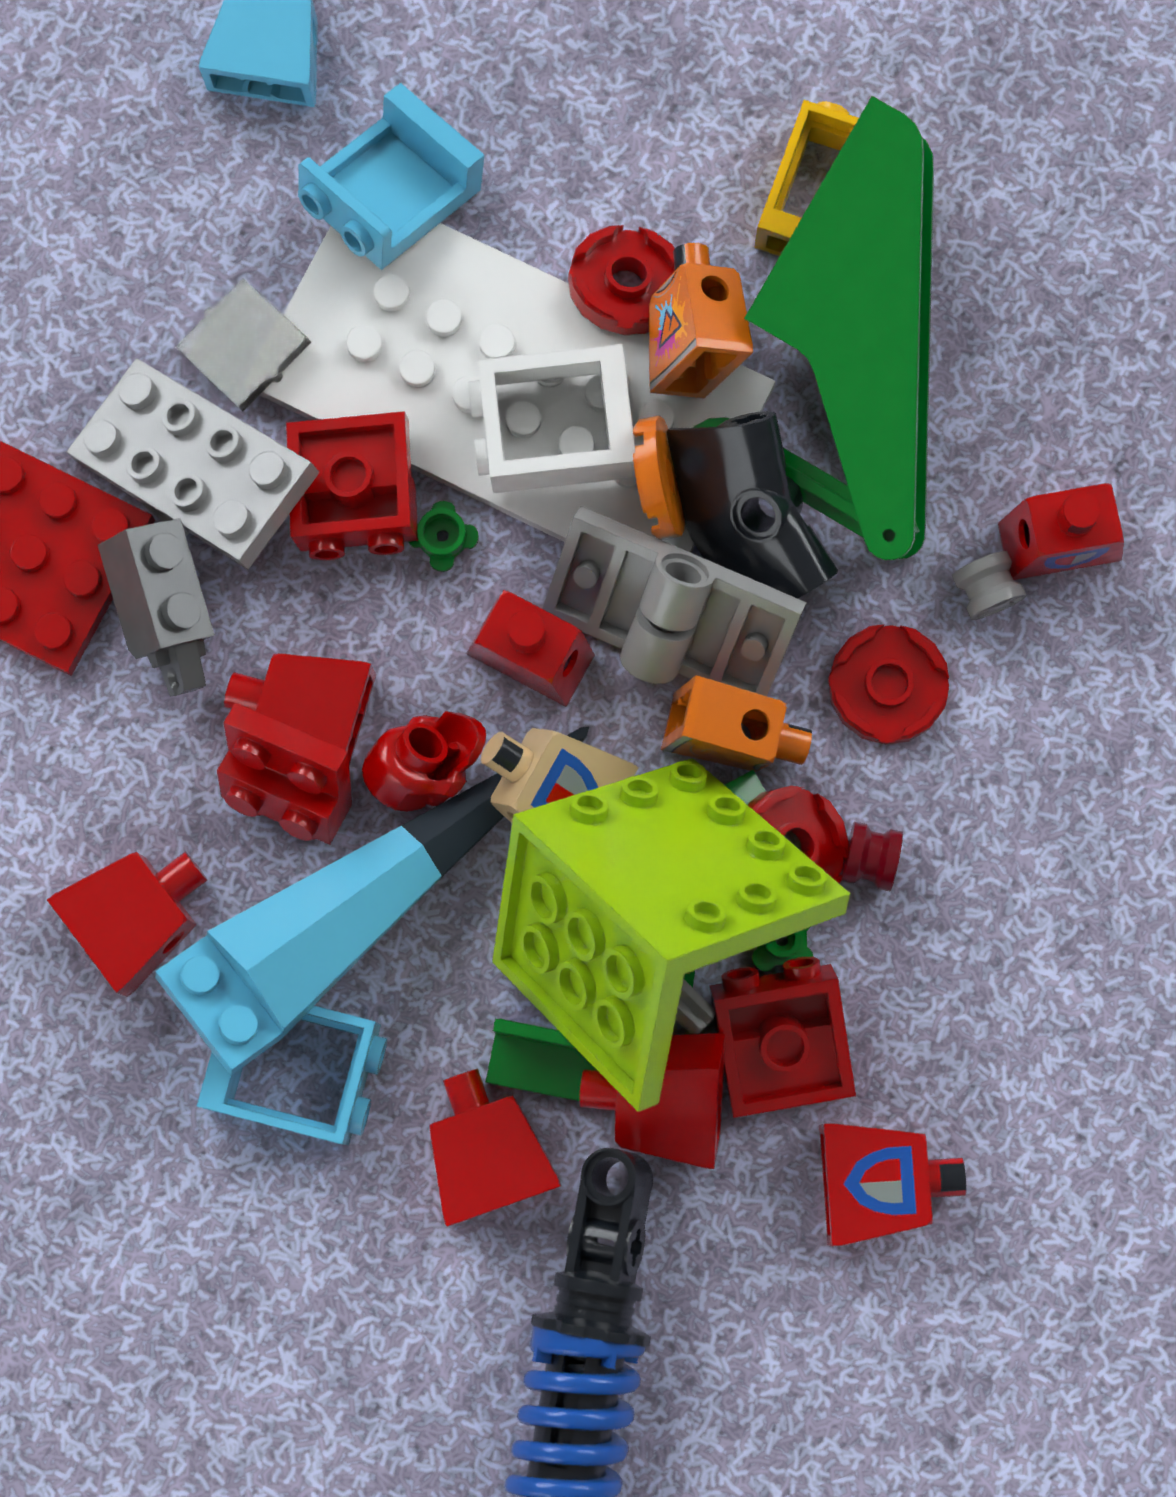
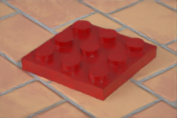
(51, 559)

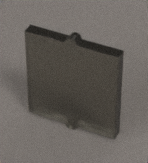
(243, 344)

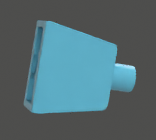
(263, 51)

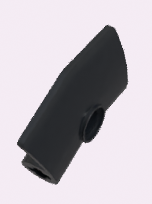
(720, 485)

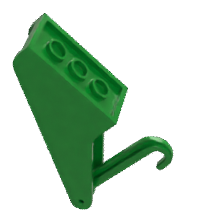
(859, 309)

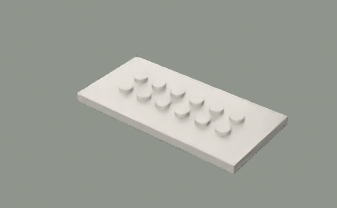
(414, 342)

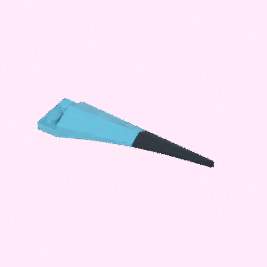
(281, 956)

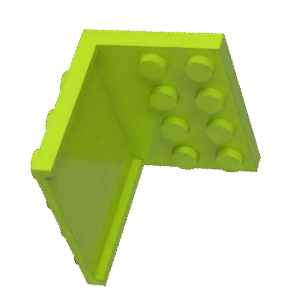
(631, 893)

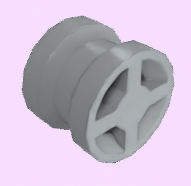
(989, 585)

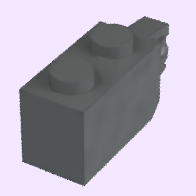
(159, 601)

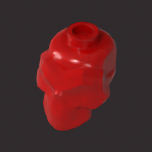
(423, 760)

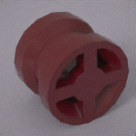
(872, 856)

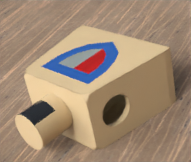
(547, 769)

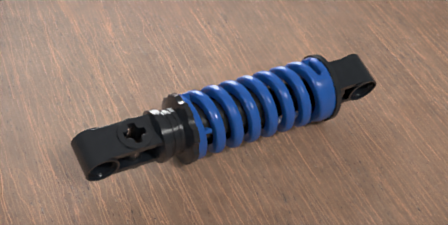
(588, 1342)

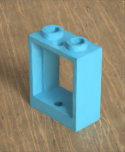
(220, 1088)

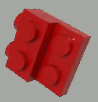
(362, 485)
(284, 775)
(783, 1037)

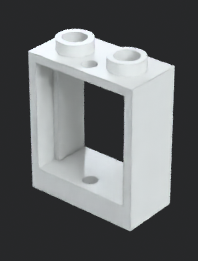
(563, 468)

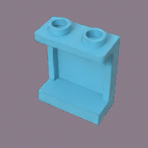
(393, 179)

